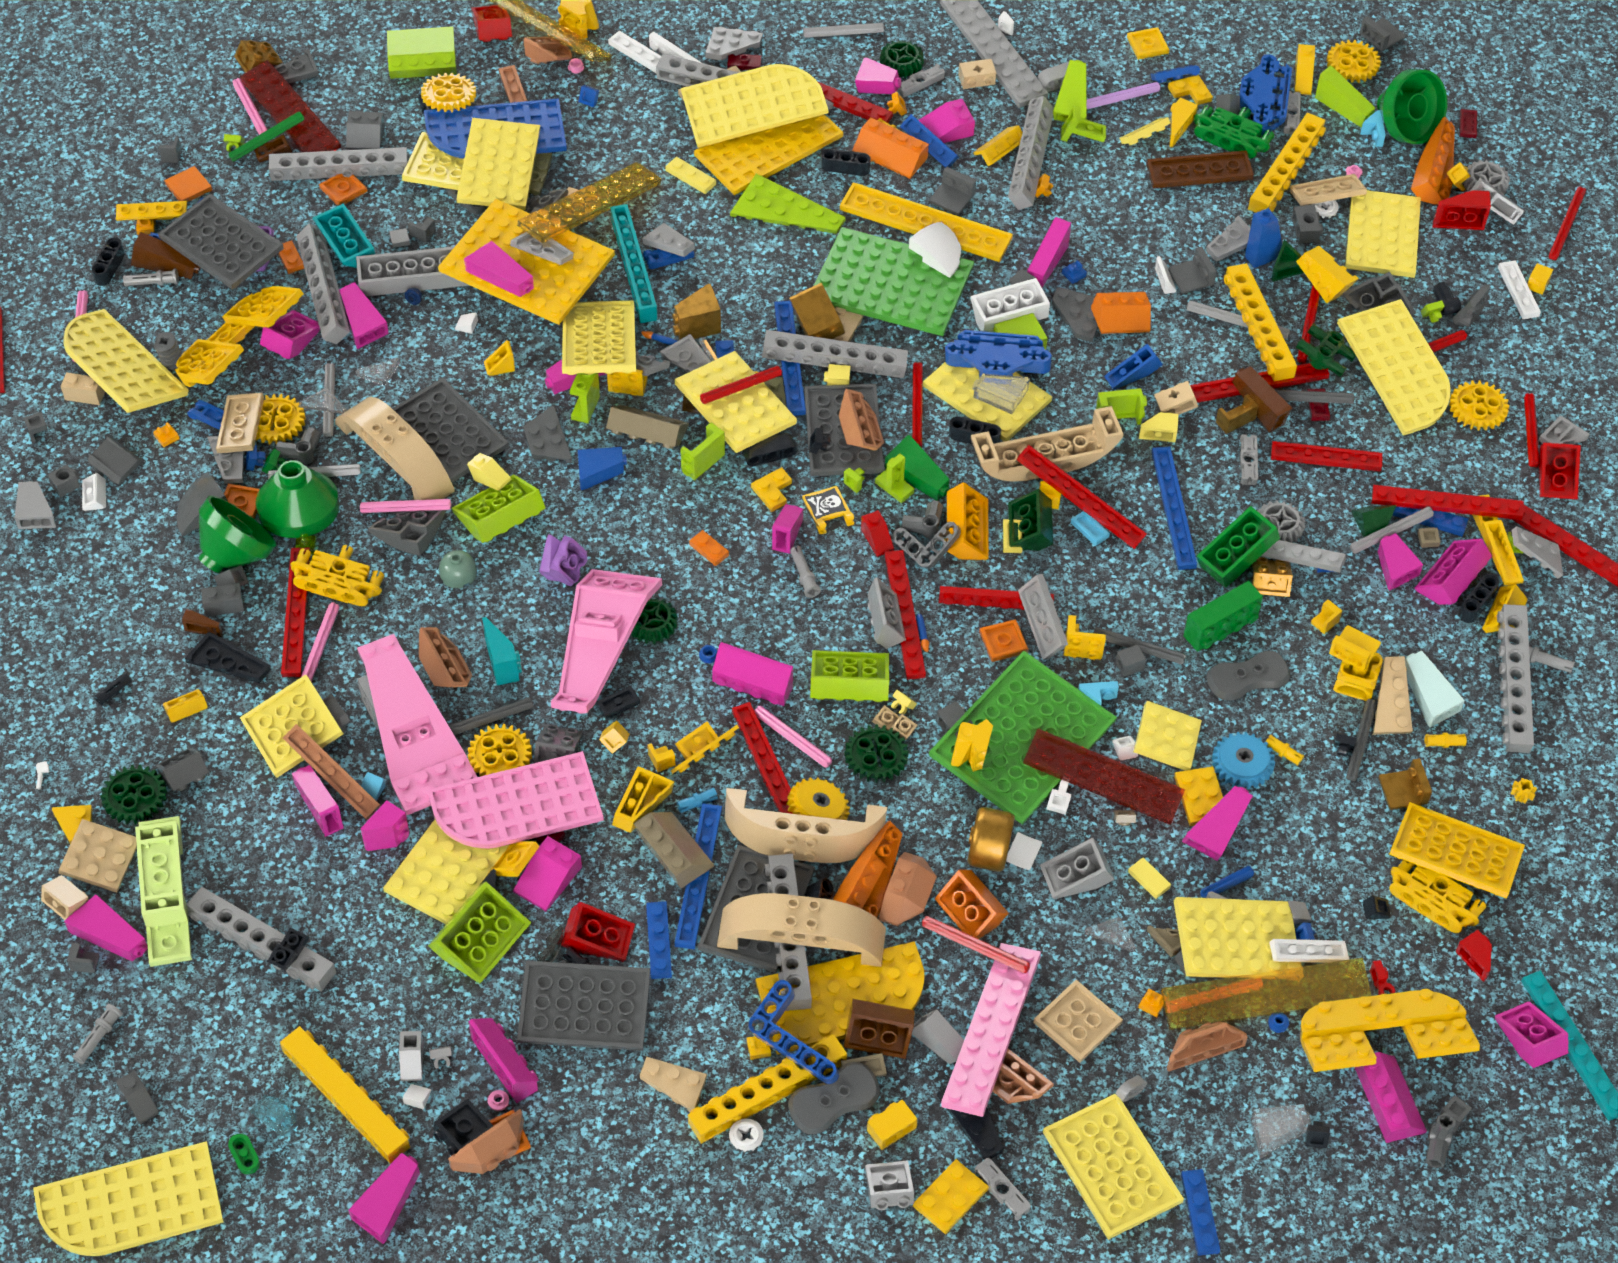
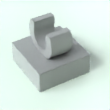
(440, 1053)

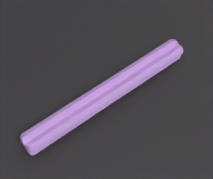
(1123, 95)

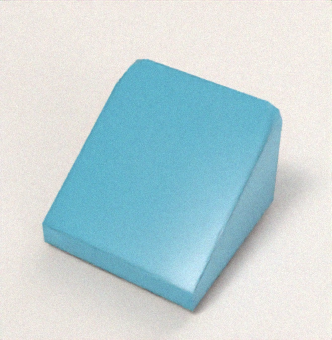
(373, 785)

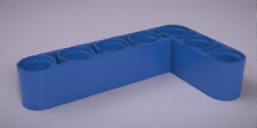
(787, 1040)

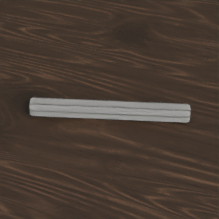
(843, 30)
(328, 417)
(331, 471)
(1396, 527)

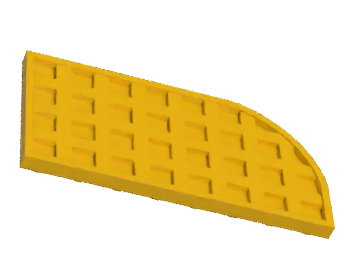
(766, 151)
(839, 981)

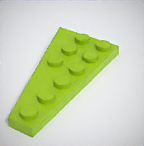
(781, 206)

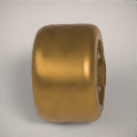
(990, 839)

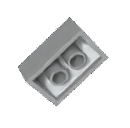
(885, 614)

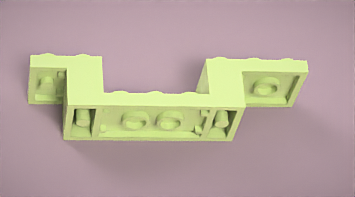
(162, 891)

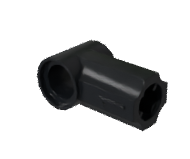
(1451, 303)

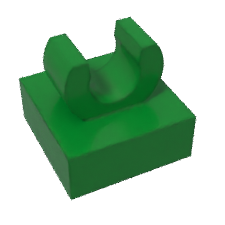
(272, 461)

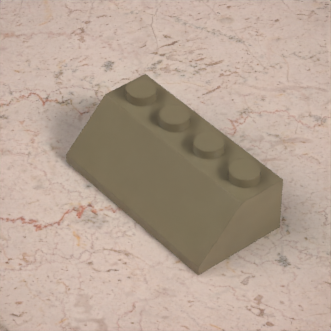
(646, 425)
(673, 847)

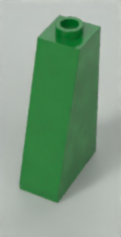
(920, 469)

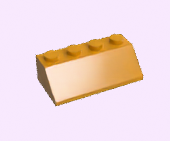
(970, 513)

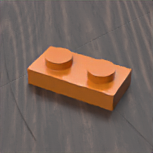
(291, 258)
(709, 548)

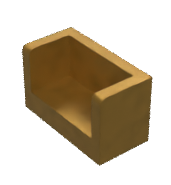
(1238, 416)

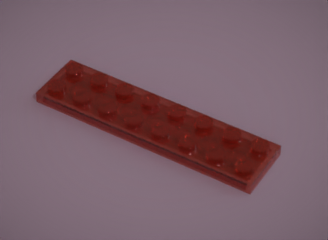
(282, 102)
(1104, 776)

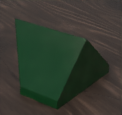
(1286, 263)
(1373, 518)

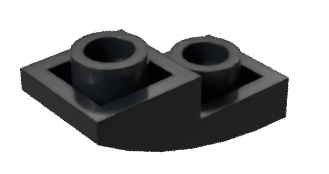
(289, 949)

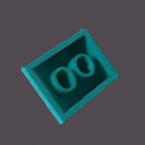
(503, 657)

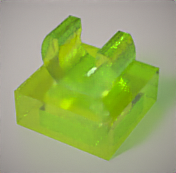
(306, 541)

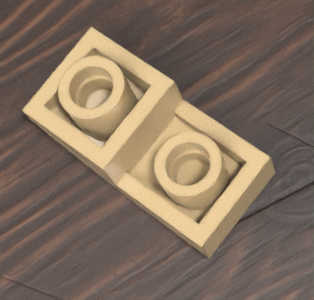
(892, 720)

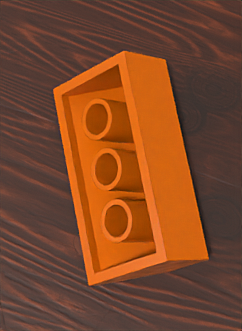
(891, 148)

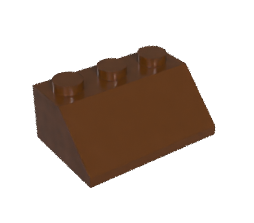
(879, 1028)

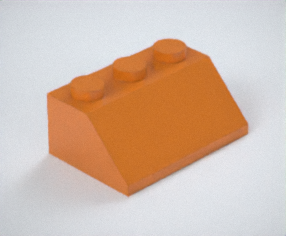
(1122, 312)
(971, 904)

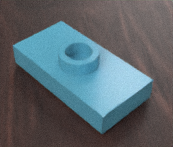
(1090, 528)

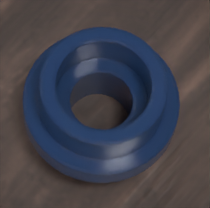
(413, 296)

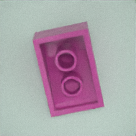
(950, 121)
(289, 334)
(548, 873)
(1533, 1034)

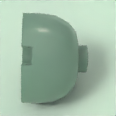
(457, 569)

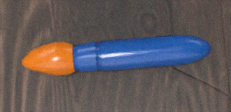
(650, 335)
(922, 632)

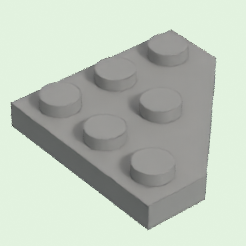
(731, 41)

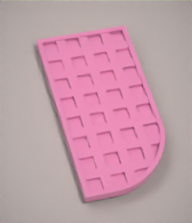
(518, 803)

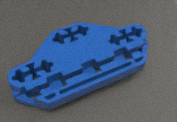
(1260, 92)
(998, 353)

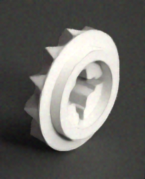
(1332, 208)
(744, 1126)

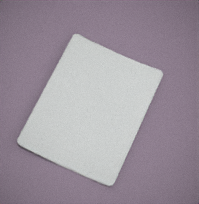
(1023, 851)

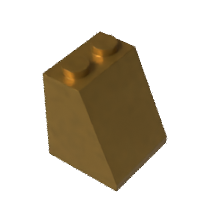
(817, 313)
(697, 315)

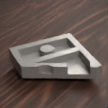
(1563, 432)

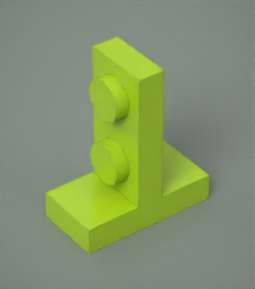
(1082, 127)
(893, 479)

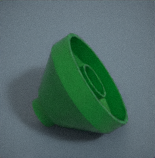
(1413, 105)
(297, 501)
(230, 536)

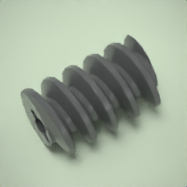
(167, 350)

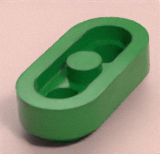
(244, 1155)

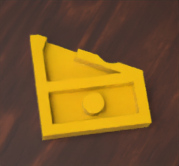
(70, 818)

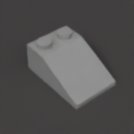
(1077, 870)

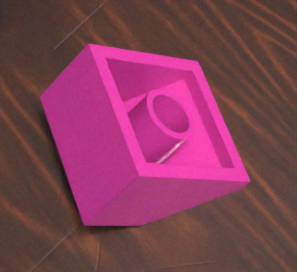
(385, 828)

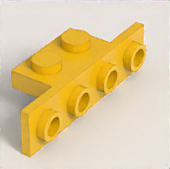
(154, 210)
(698, 742)

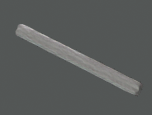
(1224, 315)

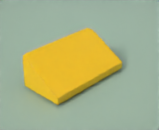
(185, 705)

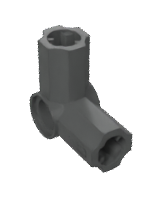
(303, 450)
(926, 525)
(1439, 1140)

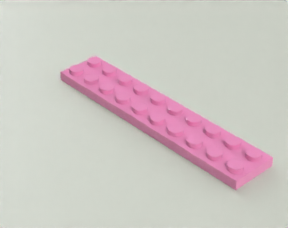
(989, 1034)

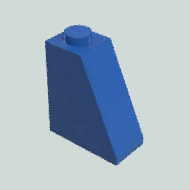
(600, 465)

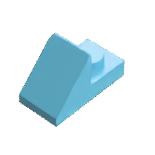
(1374, 127)
(1100, 690)

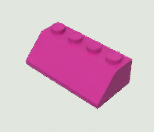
(1454, 571)
(752, 674)
(503, 1058)
(1390, 1099)

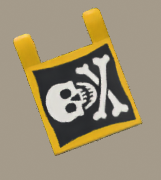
(827, 505)

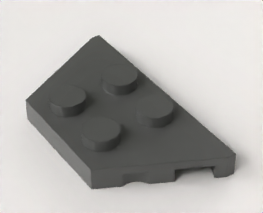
(546, 437)

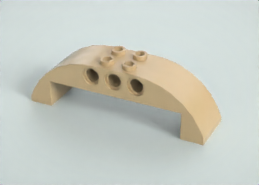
(399, 446)
(1065, 448)
(801, 835)
(803, 922)

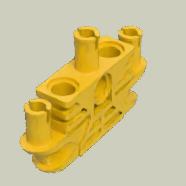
(336, 576)
(1442, 905)

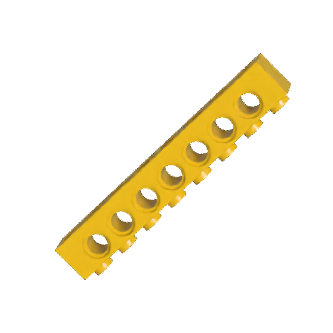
(1287, 164)
(1260, 322)
(762, 1098)

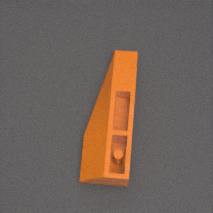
(1437, 159)
(872, 871)

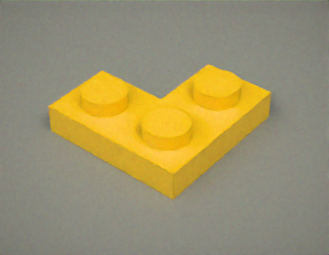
(1191, 86)
(768, 488)

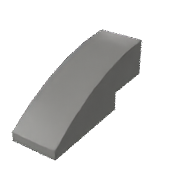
(1499, 202)

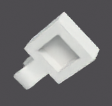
(1059, 799)

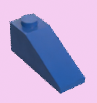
(1134, 368)

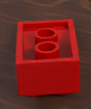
(491, 23)
(1463, 211)
(1559, 470)
(597, 933)

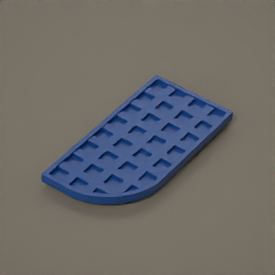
(451, 130)

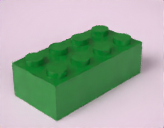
(1238, 547)
(1223, 616)

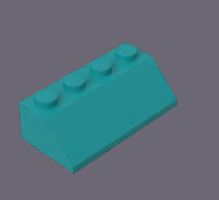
(344, 235)

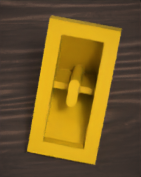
(500, 361)

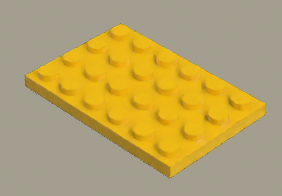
(1457, 850)

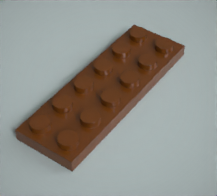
(1199, 169)

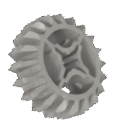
(1490, 173)
(1291, 520)

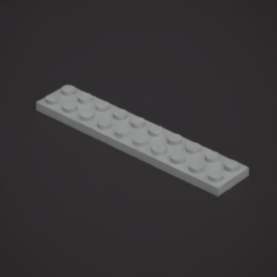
(992, 44)

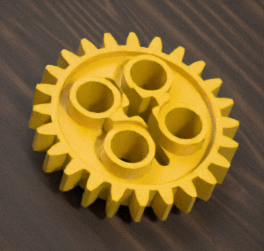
(1354, 60)
(448, 92)
(1479, 405)
(286, 423)
(499, 750)

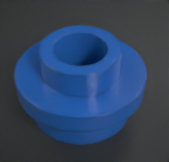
(708, 650)
(1278, 1027)

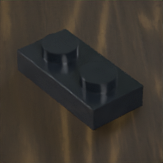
(618, 702)

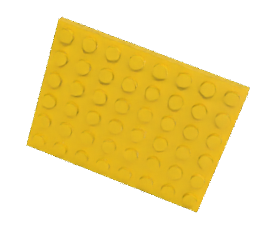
(555, 285)

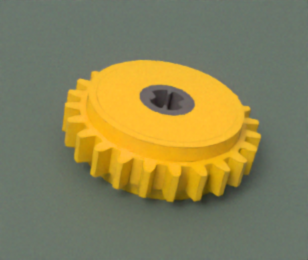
(818, 799)

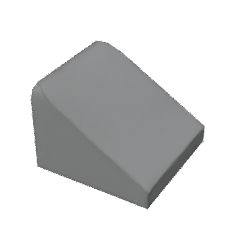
(1299, 912)

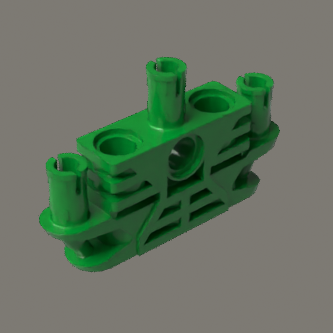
(1232, 131)

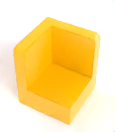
(1458, 175)
(1053, 494)
(1328, 617)
(614, 736)
(661, 757)

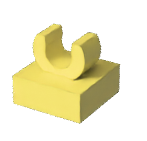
(904, 701)

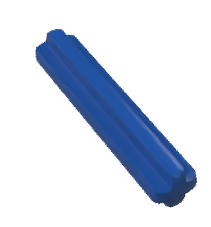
(1228, 882)

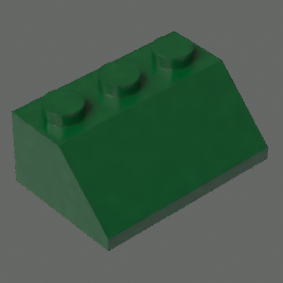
(1036, 522)

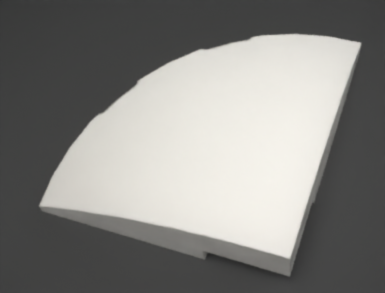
(937, 247)

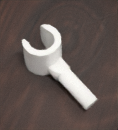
(42, 768)

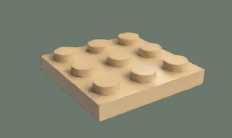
(99, 855)
(1078, 1021)

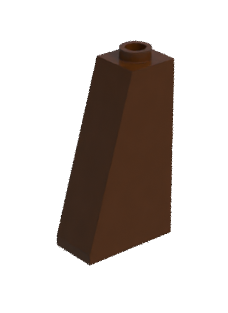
(157, 255)
(1271, 406)

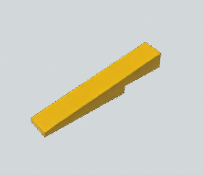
(1500, 548)

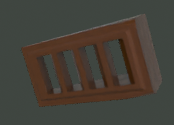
(277, 146)
(200, 624)

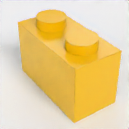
(891, 1124)

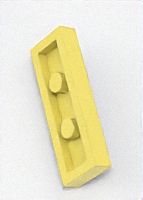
(1145, 131)
(690, 175)

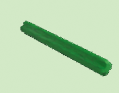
(266, 136)

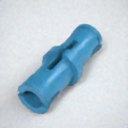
(696, 800)

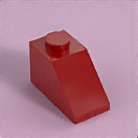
(876, 533)
(1476, 953)

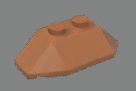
(545, 50)
(859, 422)
(442, 659)
(907, 890)
(1205, 1043)
(1019, 1080)
(491, 1147)

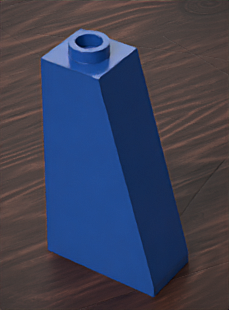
(1264, 239)

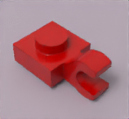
(1379, 976)

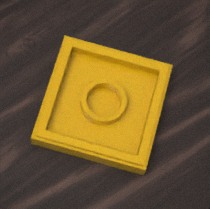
(1147, 43)
(515, 858)

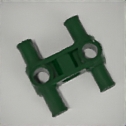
(1323, 355)

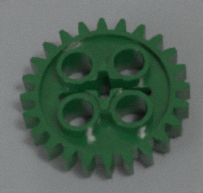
(893, 749)
(133, 794)

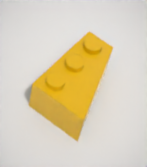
(1325, 274)
(641, 797)

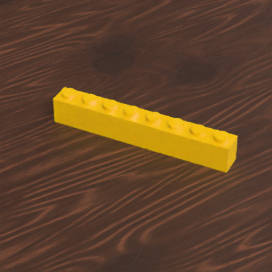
(345, 1094)

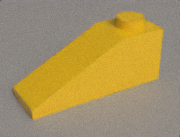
(1304, 69)
(1181, 118)

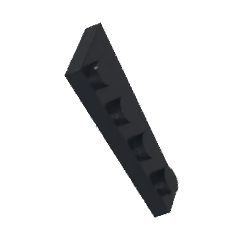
(227, 658)
(978, 1130)

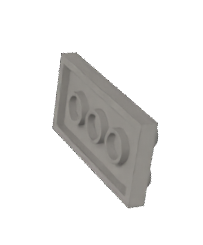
(1043, 617)

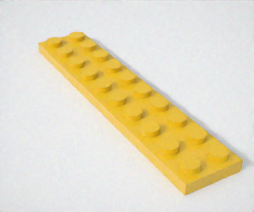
(913, 217)

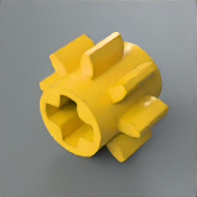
(1523, 790)

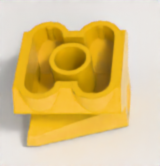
(578, 16)
(1356, 682)
(972, 744)

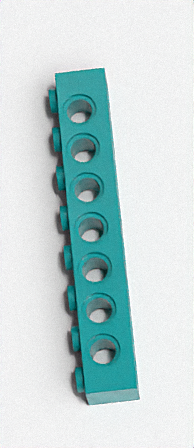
(633, 263)

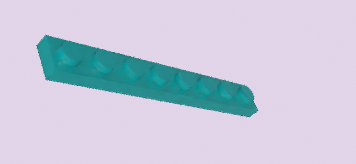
(1578, 1050)

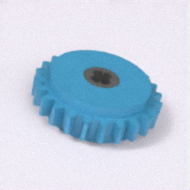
(1243, 760)

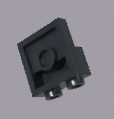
(460, 1126)

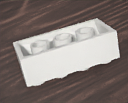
(1009, 303)

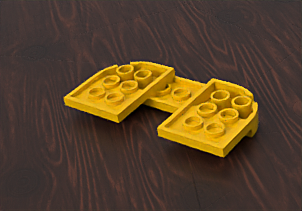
(210, 357)
(1431, 1021)

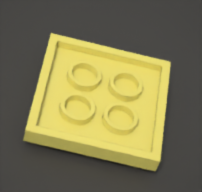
(1167, 736)

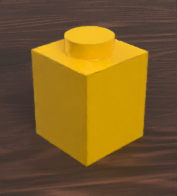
(1539, 278)

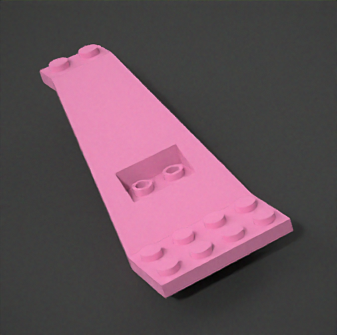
(600, 625)
(406, 713)

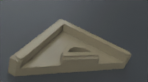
(1167, 939)

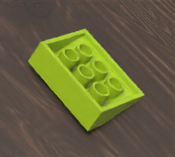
(421, 52)
(497, 511)
(849, 675)
(480, 933)

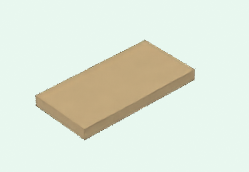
(1328, 190)
(240, 423)

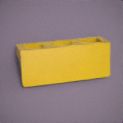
(1000, 145)
(1506, 595)

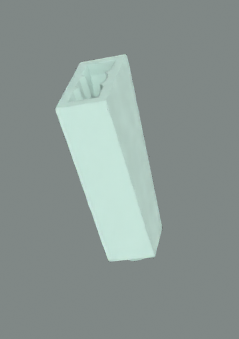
(1431, 689)

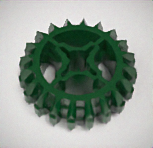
(903, 57)
(654, 626)

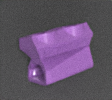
(562, 560)

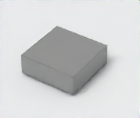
(399, 238)

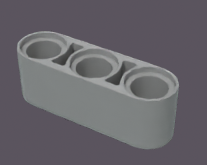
(1053, 77)

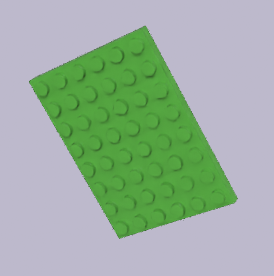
(891, 282)
(1018, 704)

